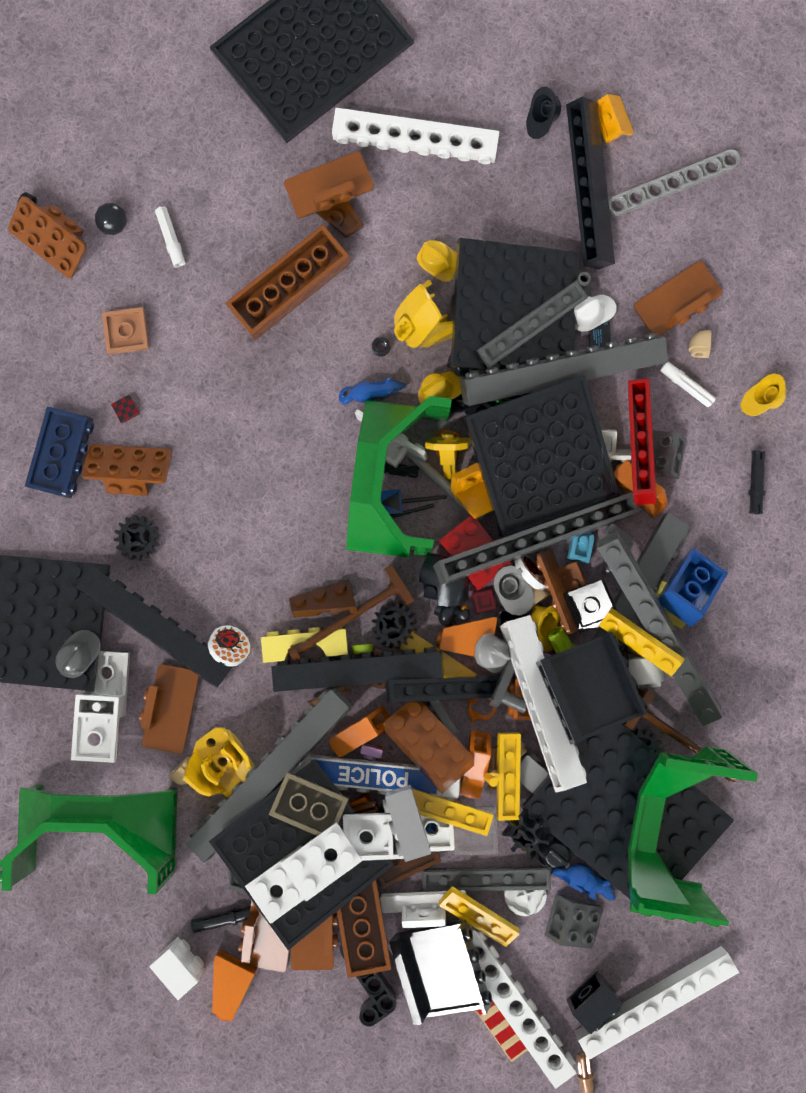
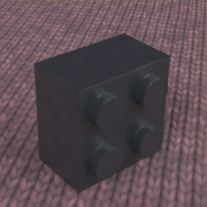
(594, 1003)

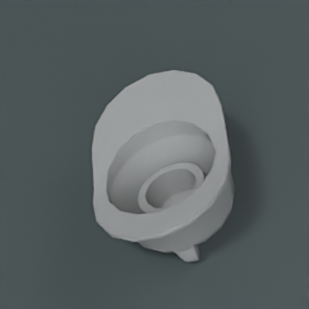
(513, 590)
(491, 653)

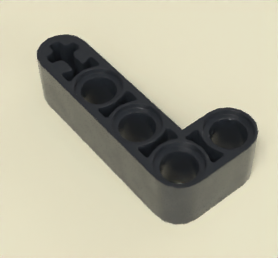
(376, 995)

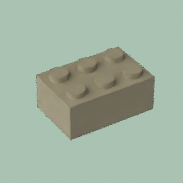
(307, 805)

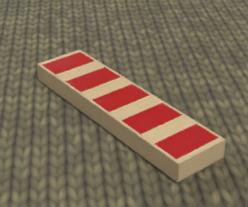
(502, 1032)

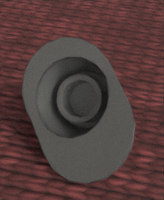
(78, 653)

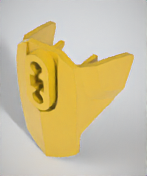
(421, 320)
(207, 770)

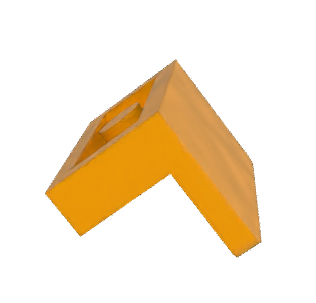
(613, 118)

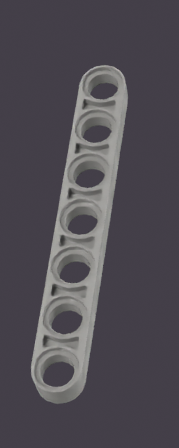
(681, 176)

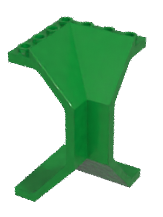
(369, 522)
(135, 822)
(650, 882)

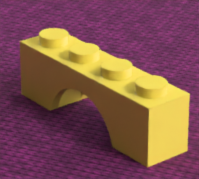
(276, 646)

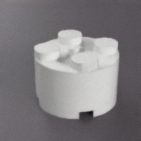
(645, 671)

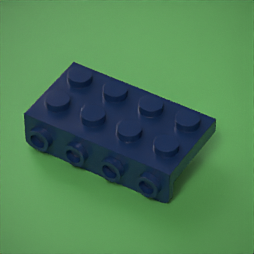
(59, 452)

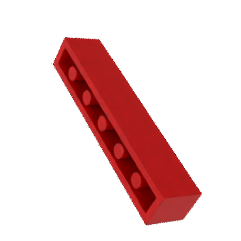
(641, 442)

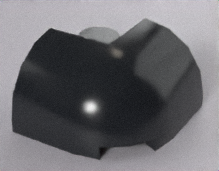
(447, 595)

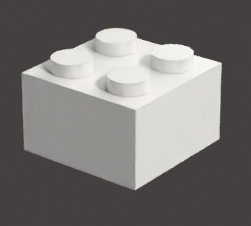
(178, 967)

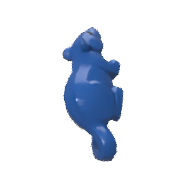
(370, 391)
(583, 878)

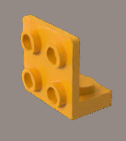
(471, 491)

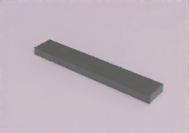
(532, 324)
(487, 879)

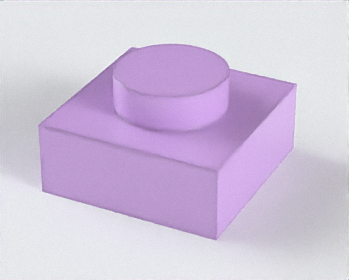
(371, 752)

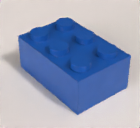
(692, 587)

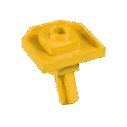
(448, 447)

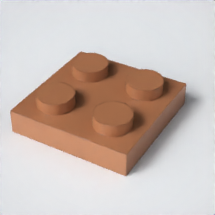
(125, 331)

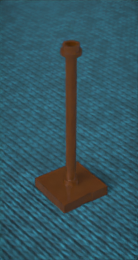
(395, 587)
(648, 695)

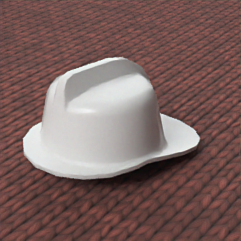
(594, 312)

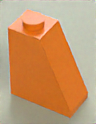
(623, 478)
(464, 636)
(359, 732)
(480, 748)
(230, 984)

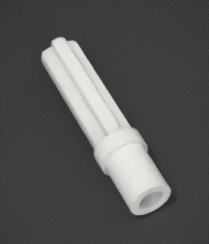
(173, 246)
(678, 377)

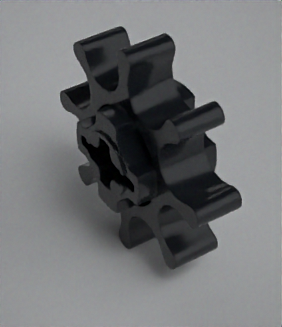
(528, 835)

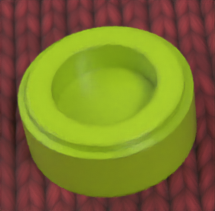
(362, 648)

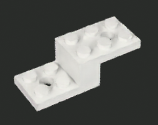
(100, 710)
(383, 842)
(303, 873)

